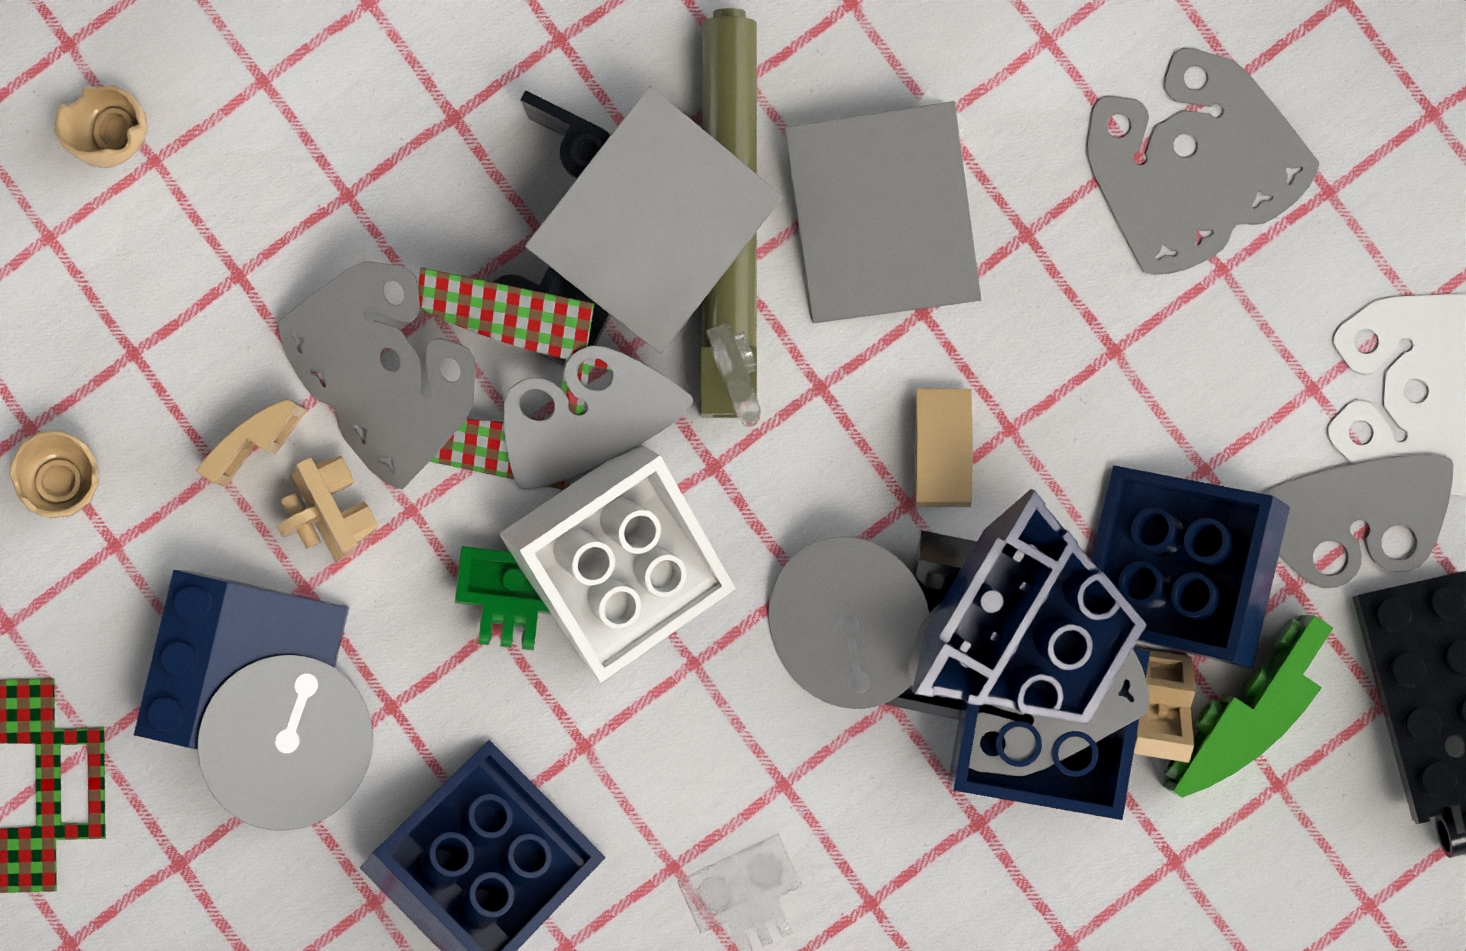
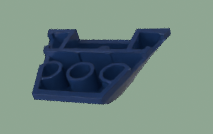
(1028, 622)

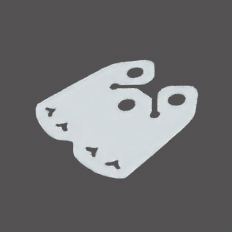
(1437, 358)

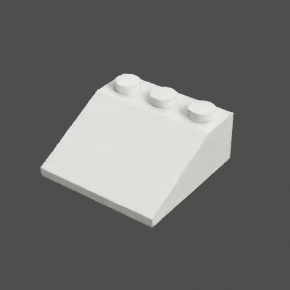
(619, 560)

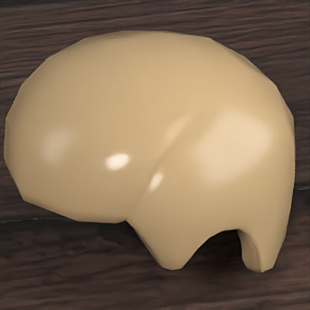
(102, 126)
(54, 474)

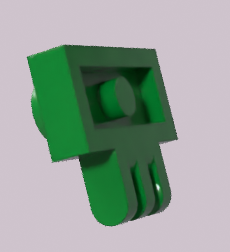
(504, 593)

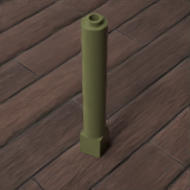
(731, 119)

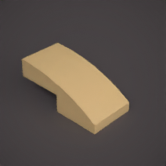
(265, 429)
(943, 447)
(1168, 725)

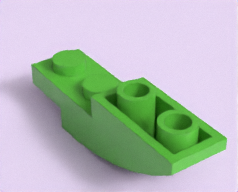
(1240, 732)

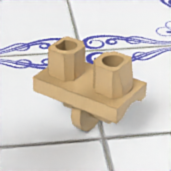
(316, 486)

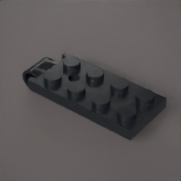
(1420, 675)

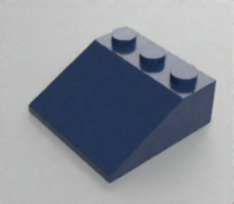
(1191, 560)
(214, 631)
(1084, 782)
(482, 858)

